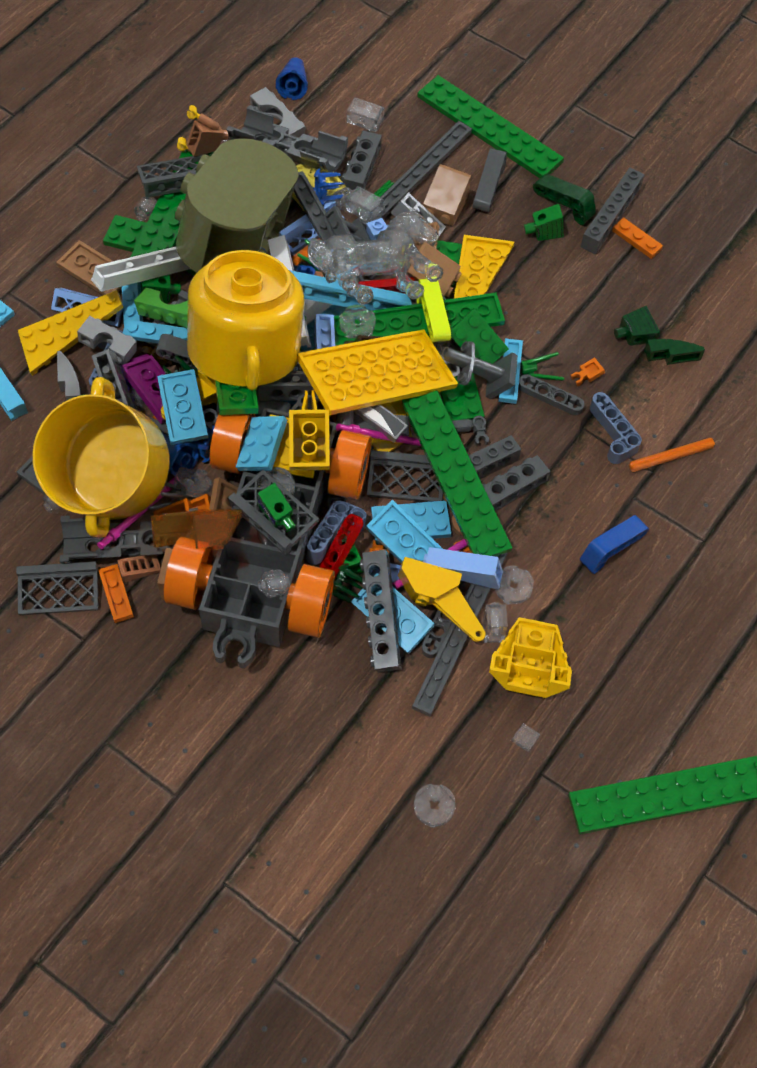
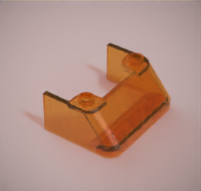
(206, 526)

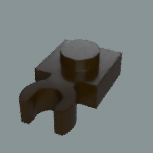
(162, 361)

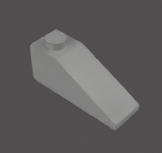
(409, 202)

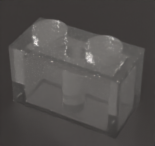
(365, 114)
(365, 204)
(495, 622)

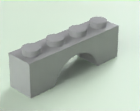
(268, 103)

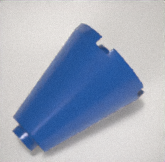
(292, 80)
(181, 455)

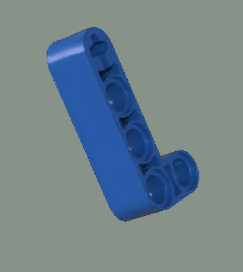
(612, 542)

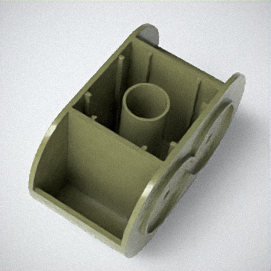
(234, 201)

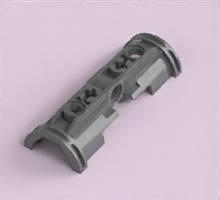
(322, 152)
(128, 544)

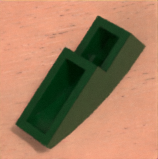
(673, 351)

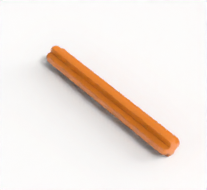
(671, 454)

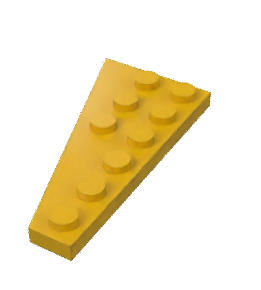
(480, 263)
(59, 331)

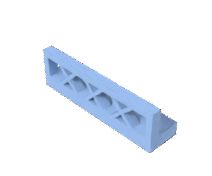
(294, 231)
(78, 297)
(324, 331)

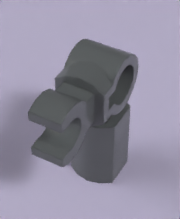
(477, 425)

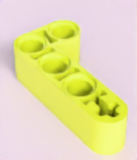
(434, 311)

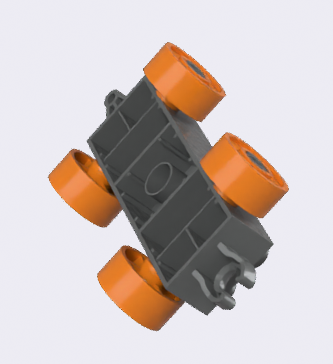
(229, 587)

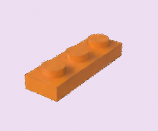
(637, 238)
(116, 593)

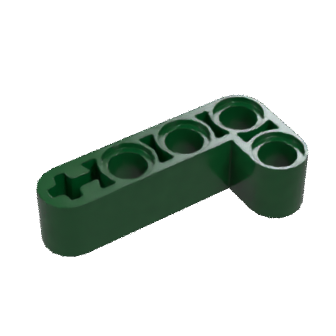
(569, 195)

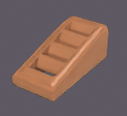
(136, 574)

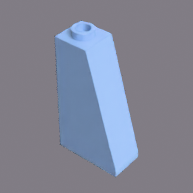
(475, 568)

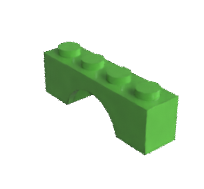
(151, 305)

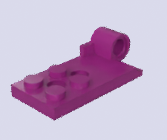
(142, 375)

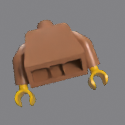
(204, 135)

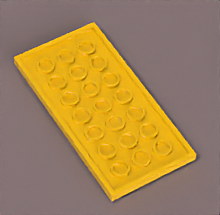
(376, 371)

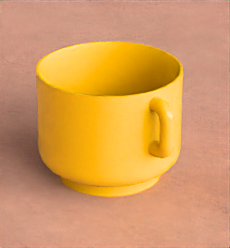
(244, 319)
(100, 458)

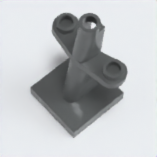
(499, 375)

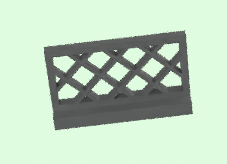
(167, 181)
(402, 461)
(262, 524)
(61, 572)

